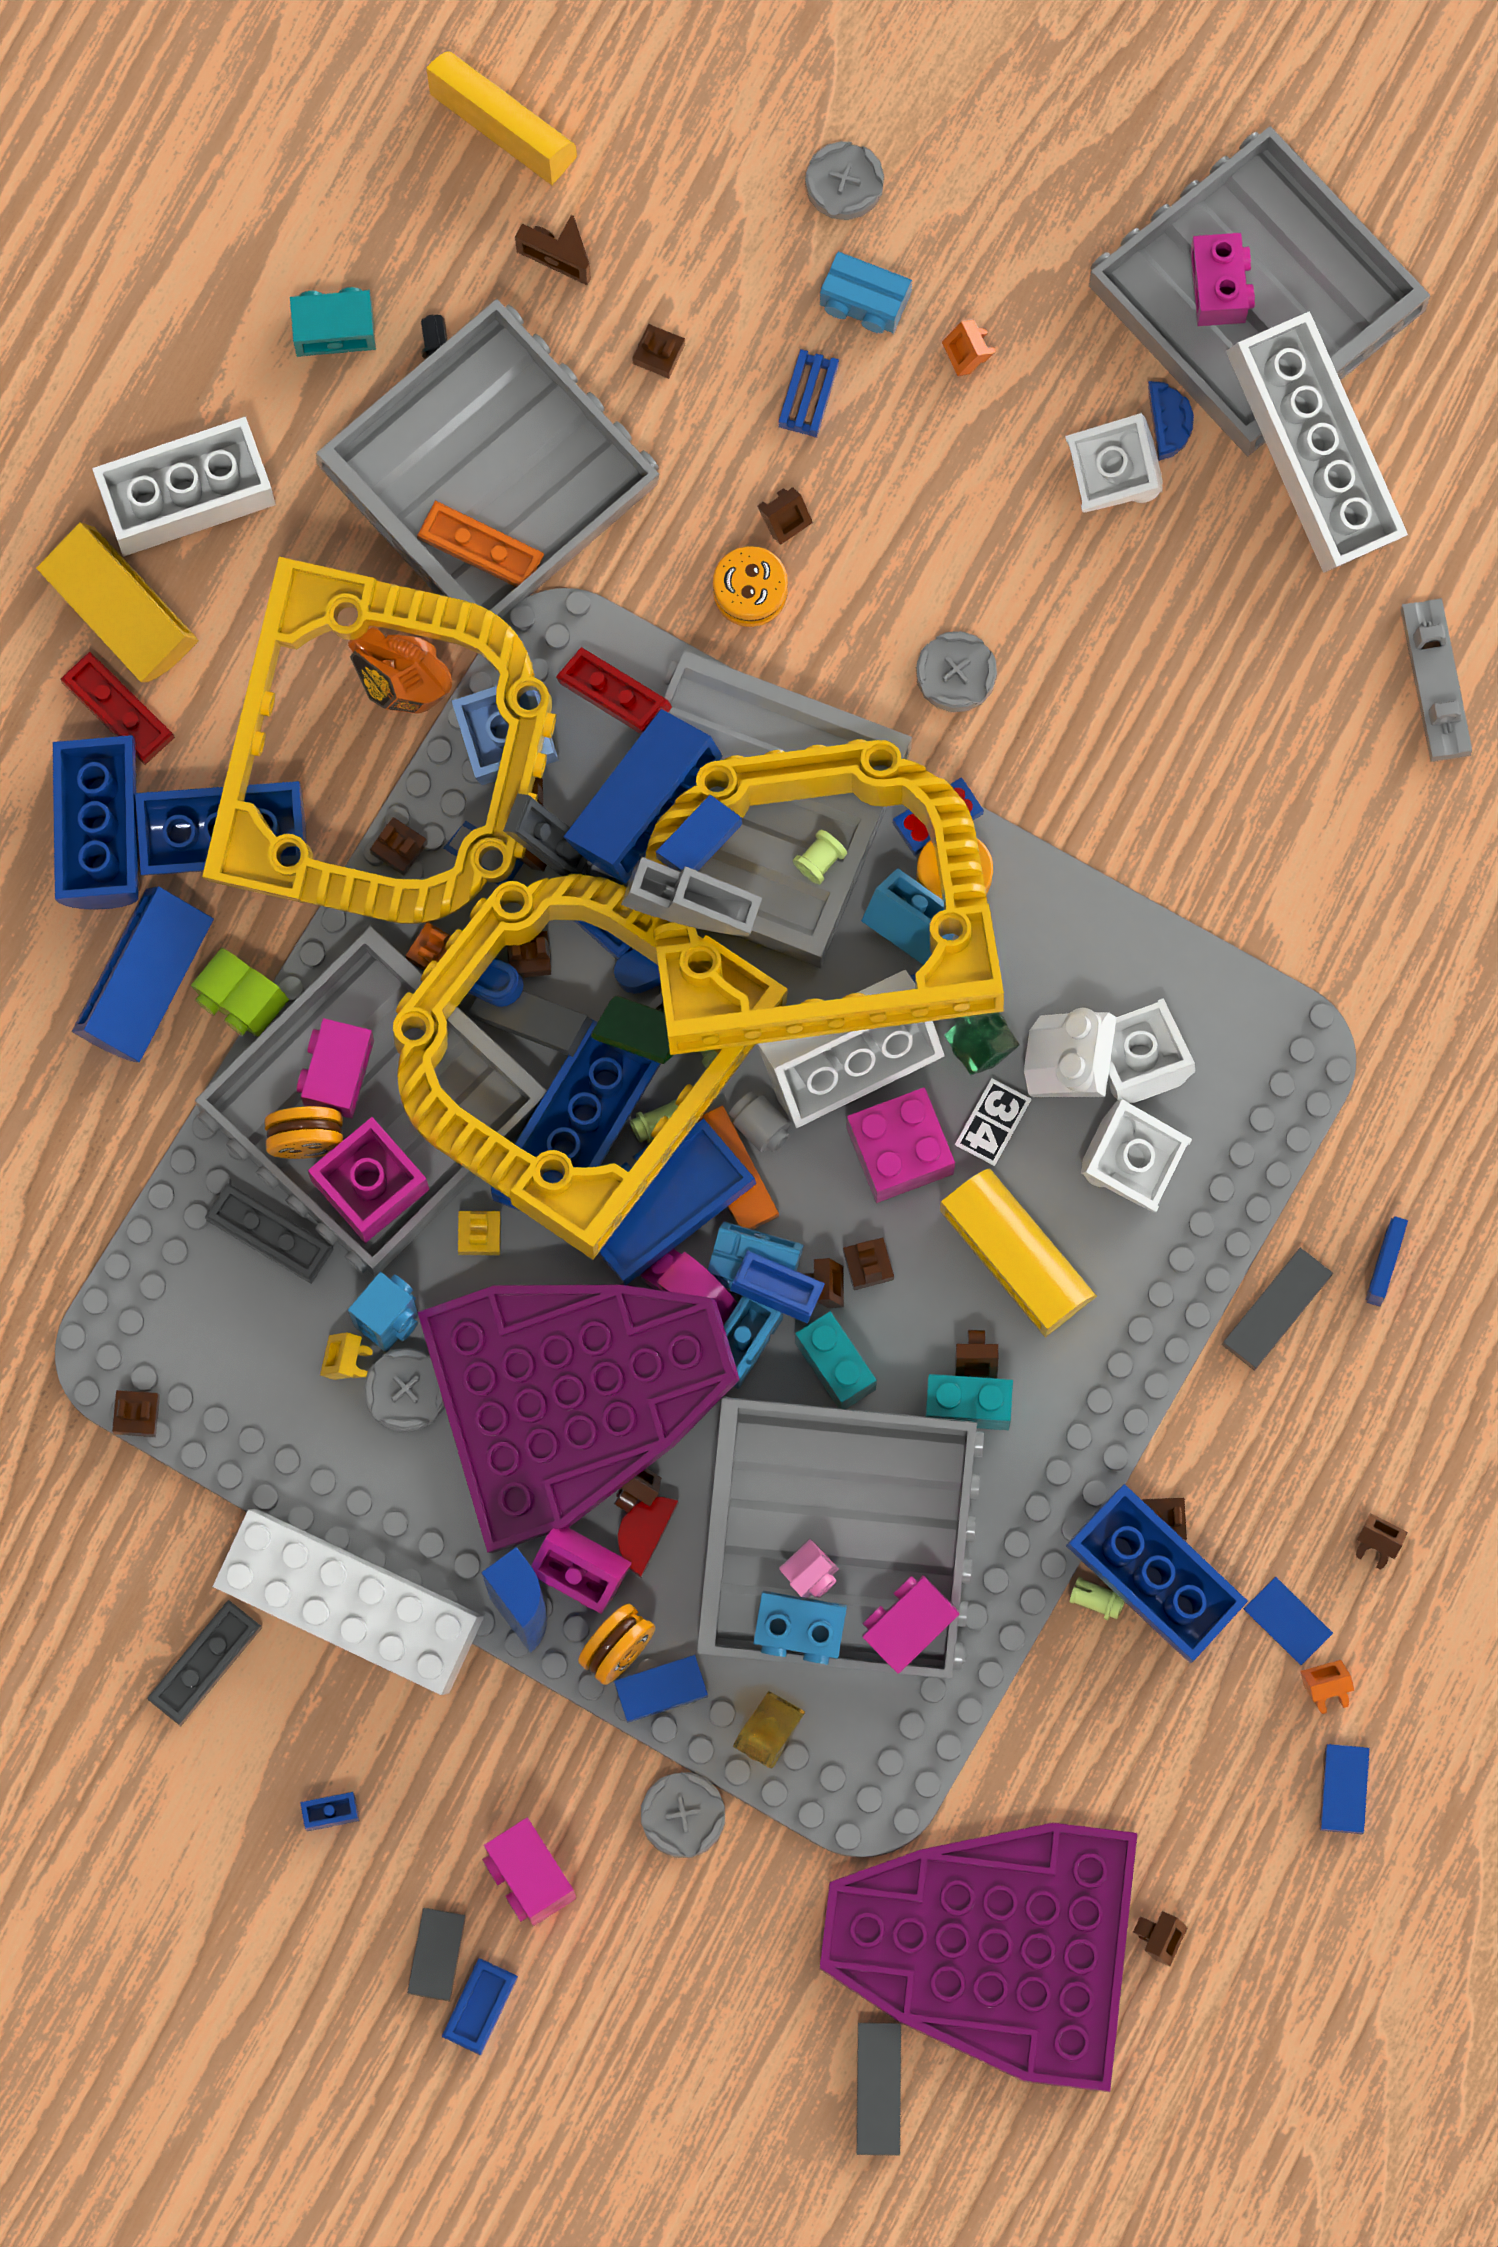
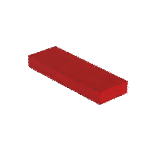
(612, 690)
(117, 706)

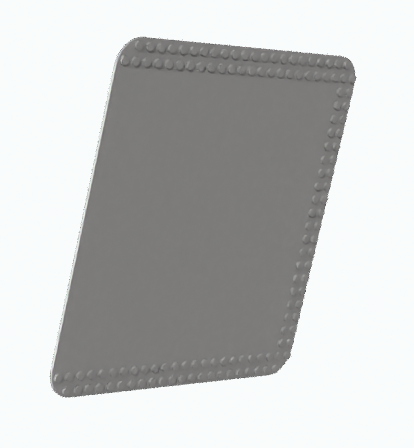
(244, 1340)

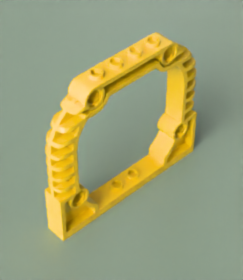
(306, 605)
(953, 983)
(589, 1200)

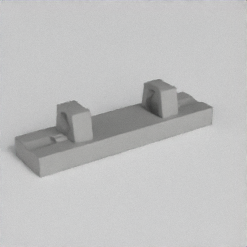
(1436, 680)

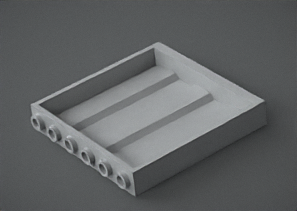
(1303, 259)
(499, 439)
(749, 720)
(364, 992)
(868, 1489)

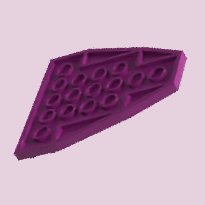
(569, 1393)
(996, 1947)

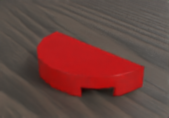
(643, 1530)

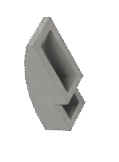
(690, 899)

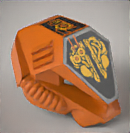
(410, 683)

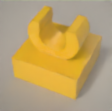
(479, 1232)
(342, 1355)

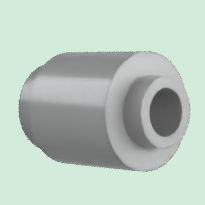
(760, 1122)

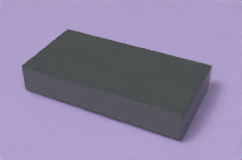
(436, 1954)

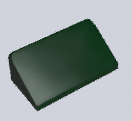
(634, 1029)

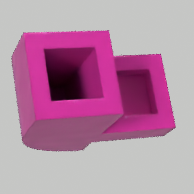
(685, 1275)

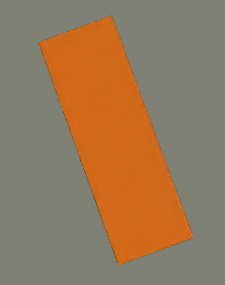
(479, 545)
(755, 1205)

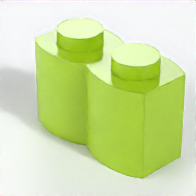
(238, 993)

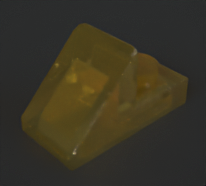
(769, 1730)

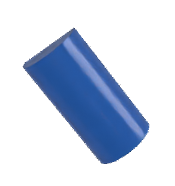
(95, 822)
(179, 824)
(587, 1104)
(1156, 1573)

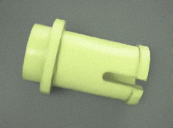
(645, 1123)
(1097, 1598)

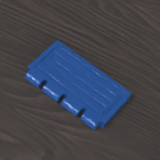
(683, 1197)

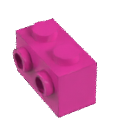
(1220, 279)
(336, 1066)
(580, 1568)
(909, 1623)

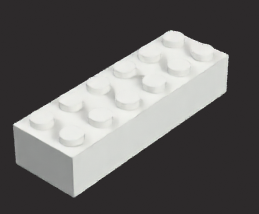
(1316, 442)
(348, 1601)

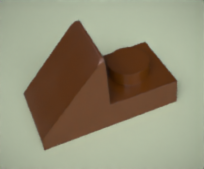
(562, 255)

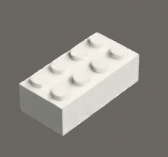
(184, 486)
(835, 1069)

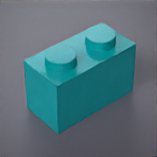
(332, 322)
(835, 1361)
(970, 1399)

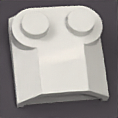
(1116, 463)
(1069, 1054)
(1148, 1054)
(1133, 1155)

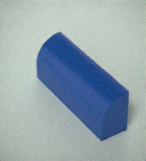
(641, 789)
(143, 974)
(518, 1597)

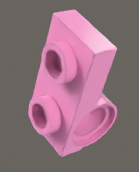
(810, 1571)

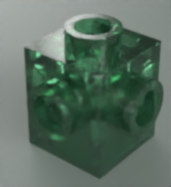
(981, 1041)

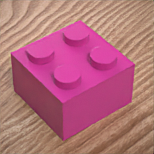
(900, 1145)
(368, 1179)
(529, 1872)

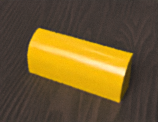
(500, 117)
(117, 603)
(1016, 1251)

